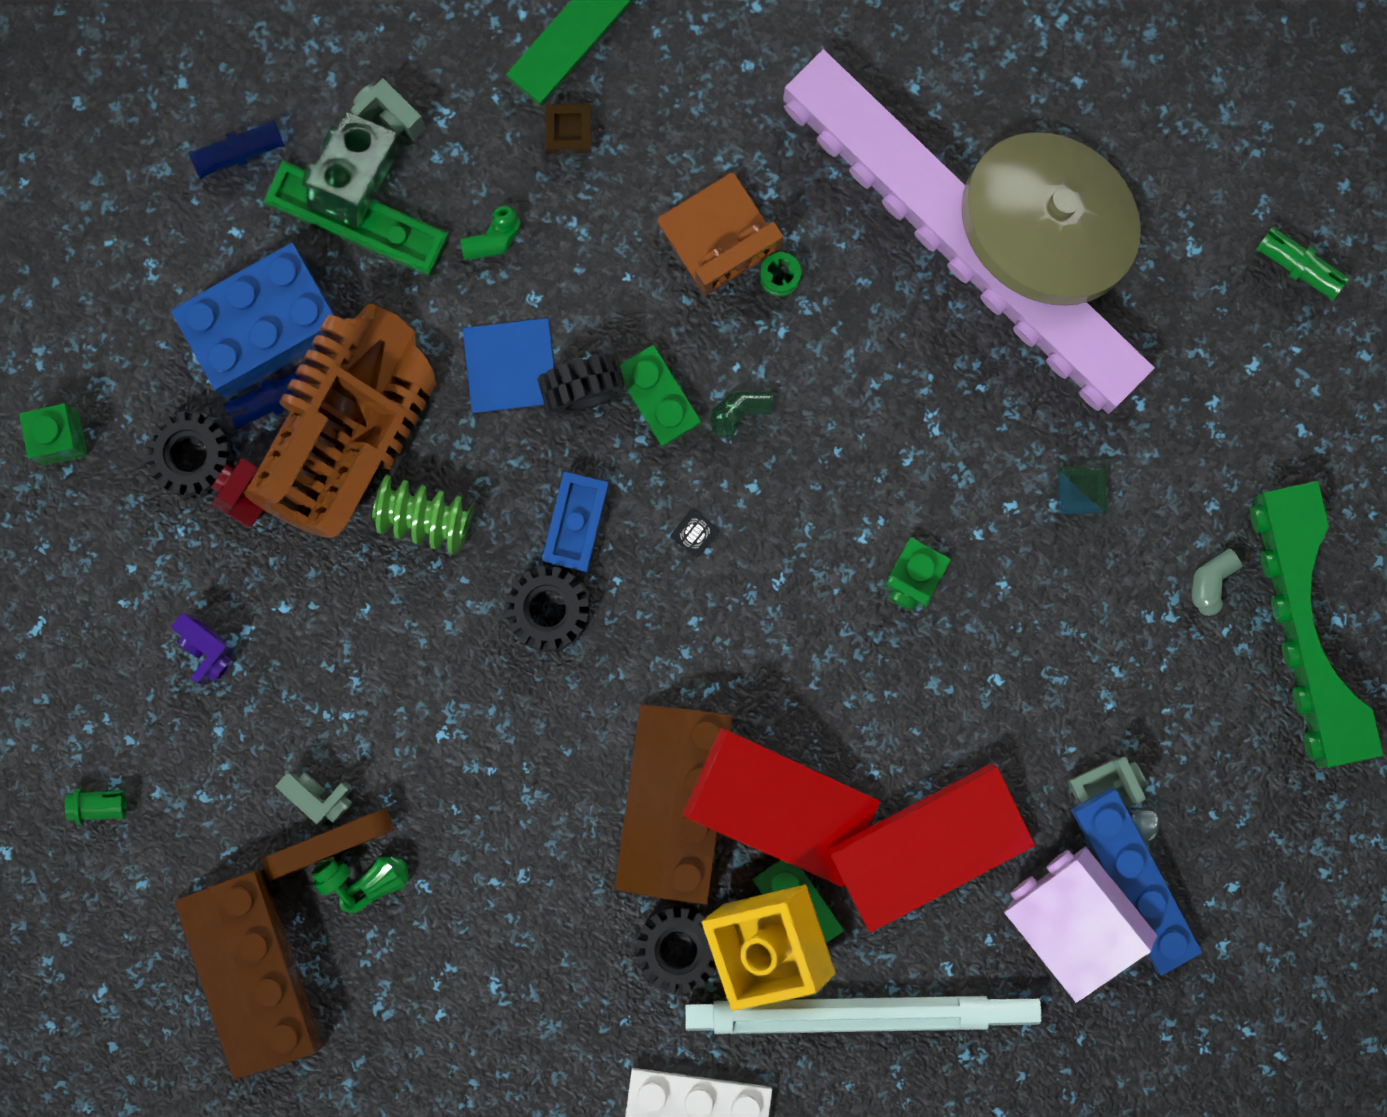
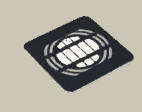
(695, 533)

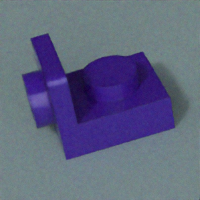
(200, 639)

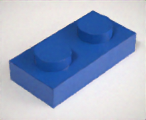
(575, 522)

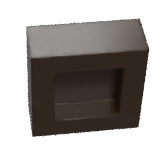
(568, 129)

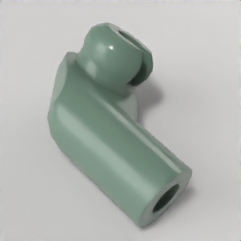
(1208, 582)

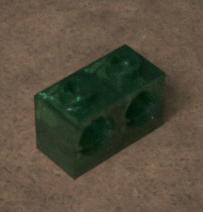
(359, 172)

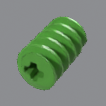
(421, 516)

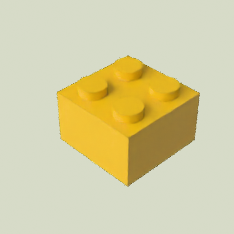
(769, 948)

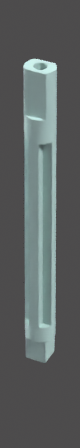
(864, 1015)

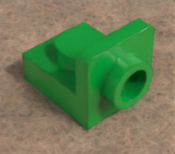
(915, 575)

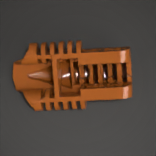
(343, 420)

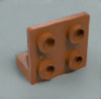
(719, 233)

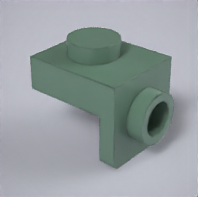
(1117, 774)

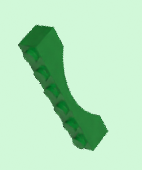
(1336, 720)

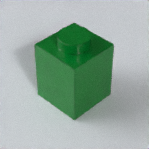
(53, 434)

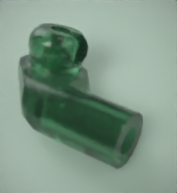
(735, 406)

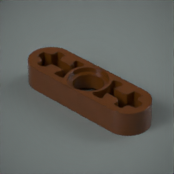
(327, 844)

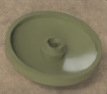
(1051, 219)

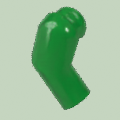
(497, 237)

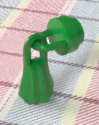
(383, 878)

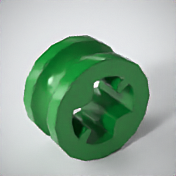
(794, 271)

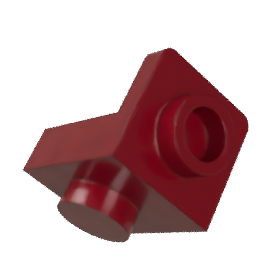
(231, 498)

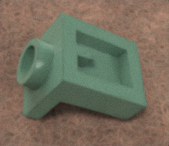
(396, 112)
(306, 795)

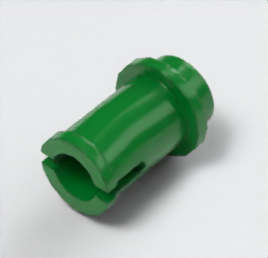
(95, 805)

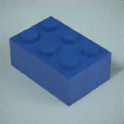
(254, 320)

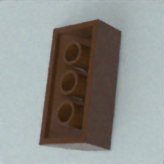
(659, 847)
(248, 974)

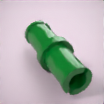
(1303, 263)

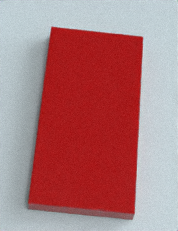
(777, 805)
(931, 847)

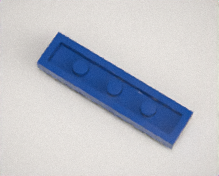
(1131, 867)

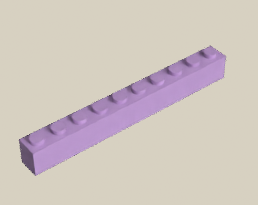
(931, 199)

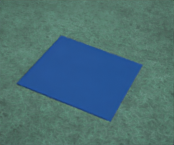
(506, 363)

